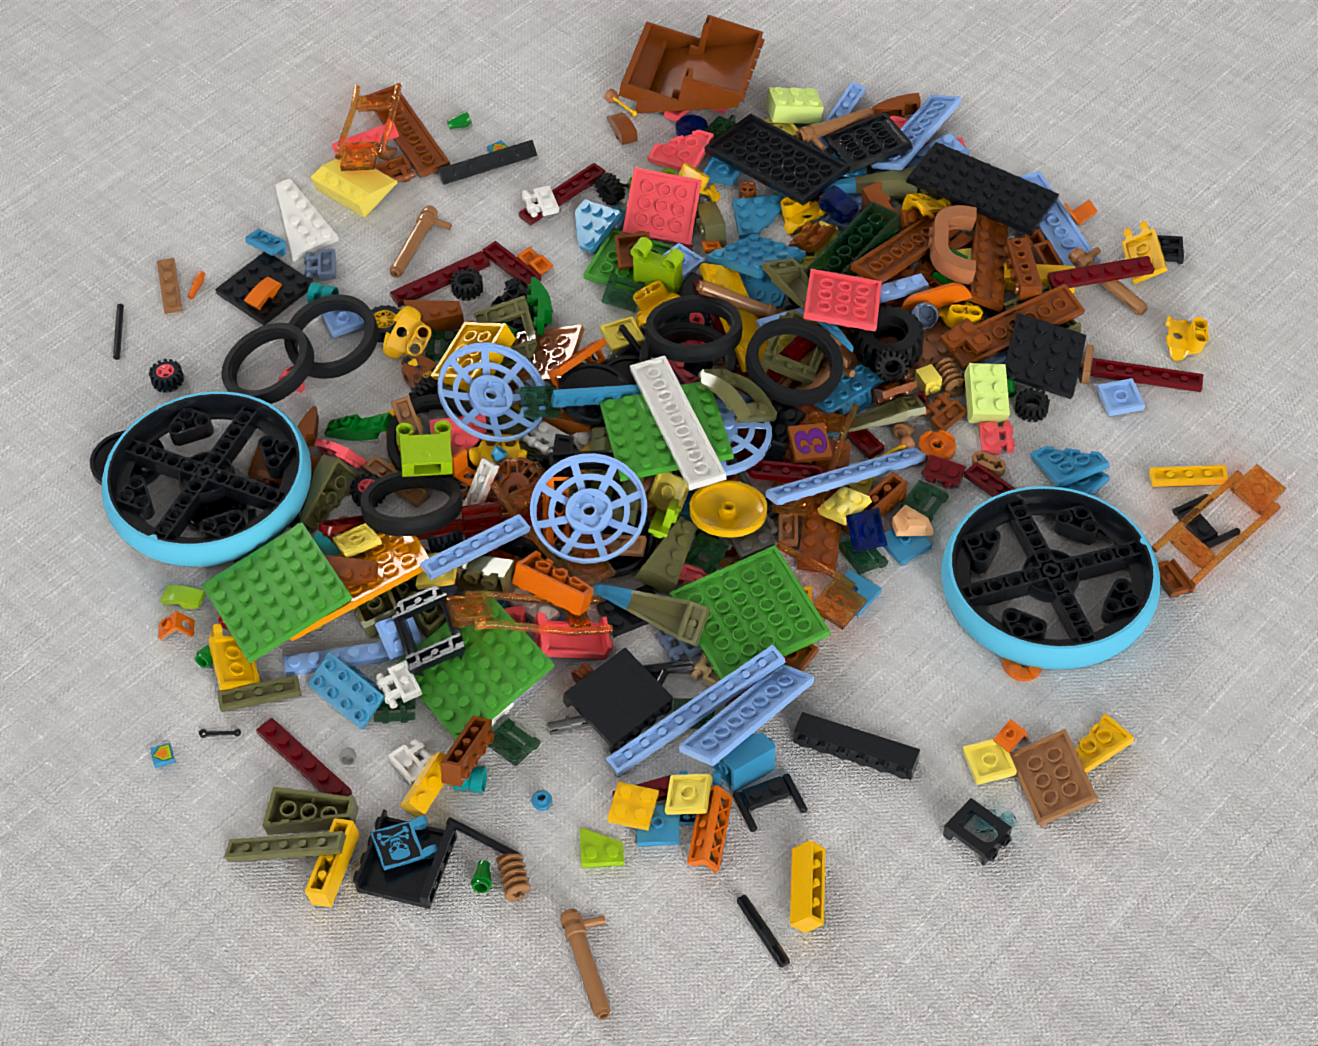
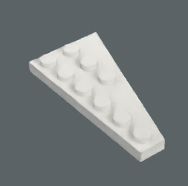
(303, 223)

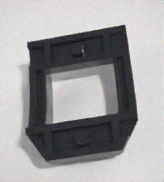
(436, 653)

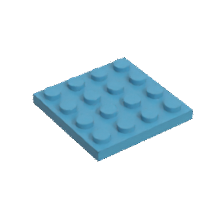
(751, 252)

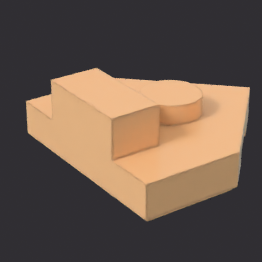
(911, 523)

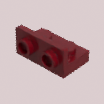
(943, 471)

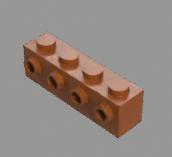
(1022, 268)
(885, 495)
(466, 751)

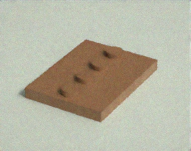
(1053, 777)

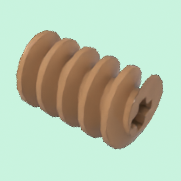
(951, 378)
(513, 876)

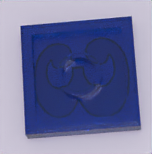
(866, 530)

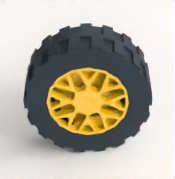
(384, 316)

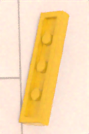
(1188, 475)

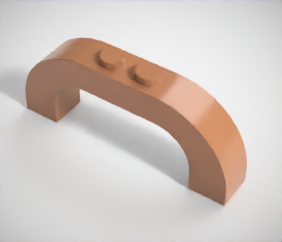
(942, 258)

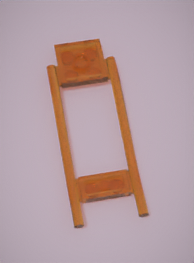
(364, 154)
(833, 423)
(1255, 488)
(587, 572)
(838, 600)
(475, 610)

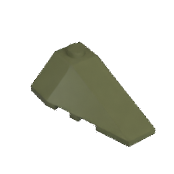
(327, 489)

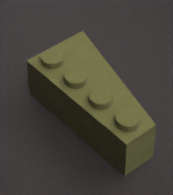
(667, 561)
(487, 574)
(306, 810)

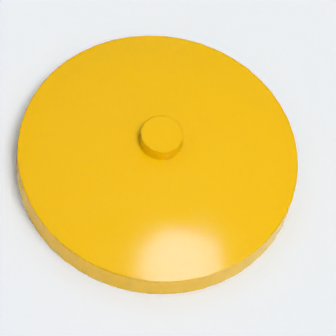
(728, 509)

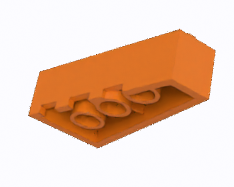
(552, 584)

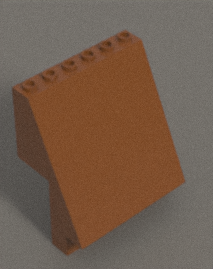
(692, 72)

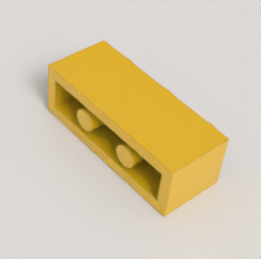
(425, 787)

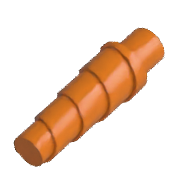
(197, 283)

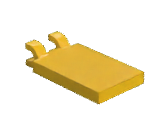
(1144, 245)
(229, 661)

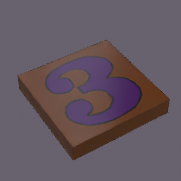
(809, 442)

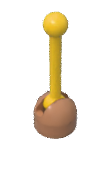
(612, 97)
(904, 443)

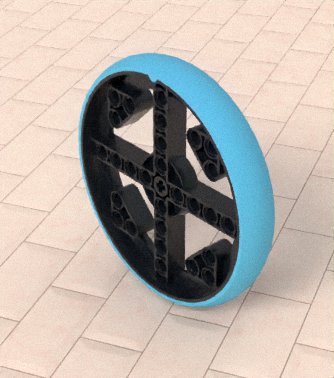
(206, 479)
(1050, 577)

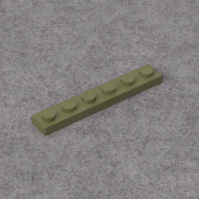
(285, 846)

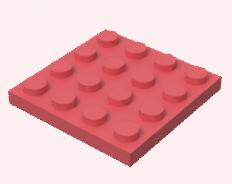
(662, 206)
(842, 300)

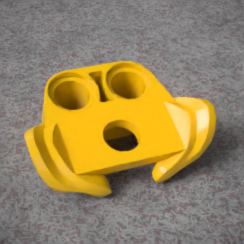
(691, 172)
(924, 203)
(794, 213)
(649, 298)
(955, 313)
(411, 320)
(1193, 337)
(486, 447)

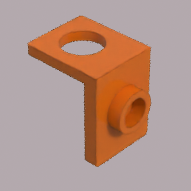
(1083, 212)
(461, 468)
(174, 622)
(1010, 736)

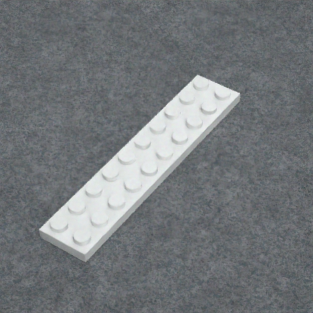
(678, 423)

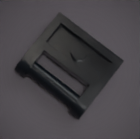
(1172, 244)

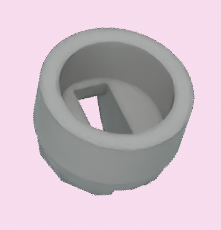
(347, 756)

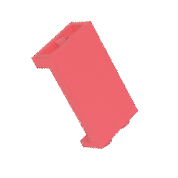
(566, 646)

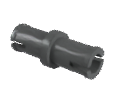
(567, 724)

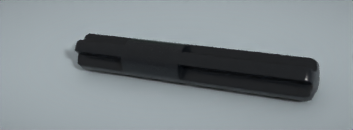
(670, 667)
(763, 931)

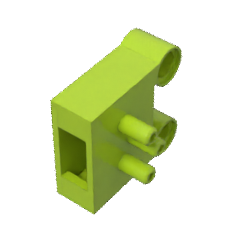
(653, 267)
(425, 453)

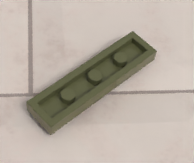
(259, 693)

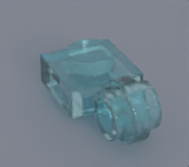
(984, 827)

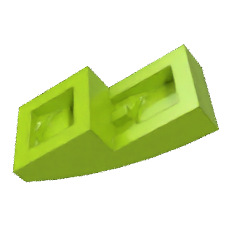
(185, 596)

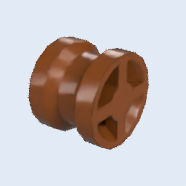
(747, 189)
(581, 673)

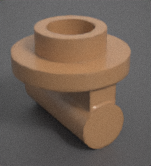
(902, 429)

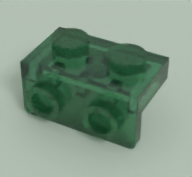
(720, 125)

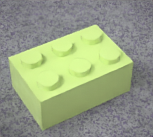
(794, 105)
(986, 393)

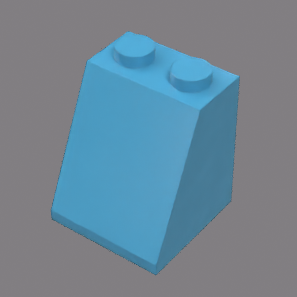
(747, 762)

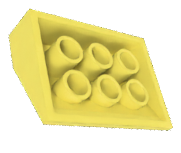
(353, 189)

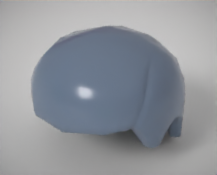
(926, 313)

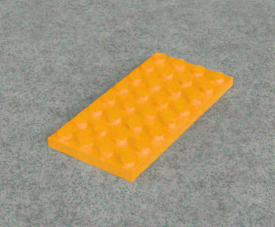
(397, 562)

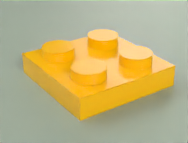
(633, 806)

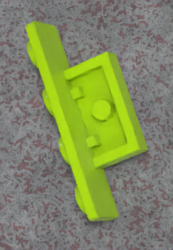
(663, 520)

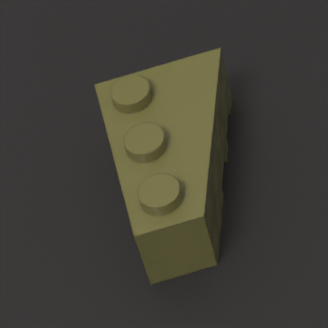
(711, 223)

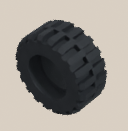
(892, 323)

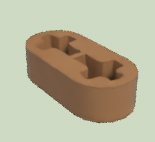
(990, 462)

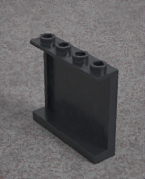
(619, 699)
(412, 882)

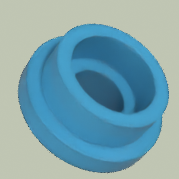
(544, 804)

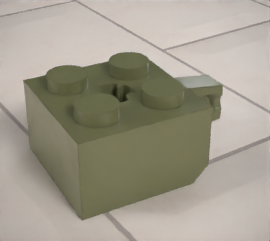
(376, 610)

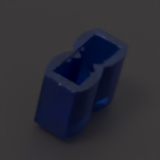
(838, 204)

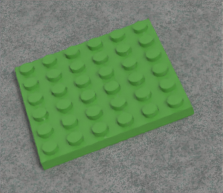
(638, 440)
(276, 592)
(751, 609)
(489, 676)

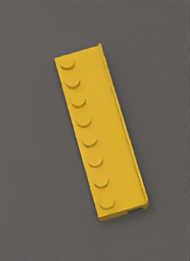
(731, 280)

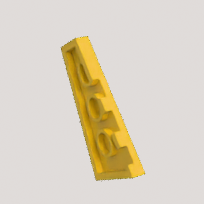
(1102, 742)

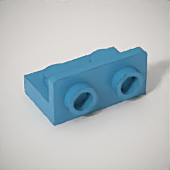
(267, 242)

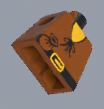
(417, 369)

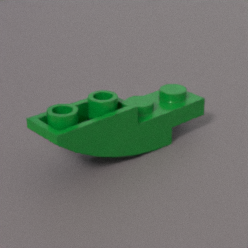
(540, 304)
(357, 428)

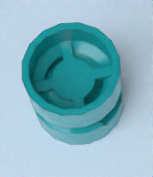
(319, 290)
(476, 781)

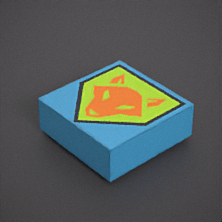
(496, 146)
(162, 755)

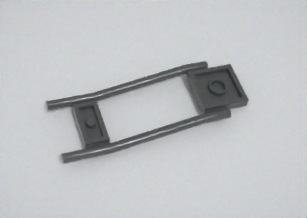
(755, 541)

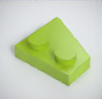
(600, 850)

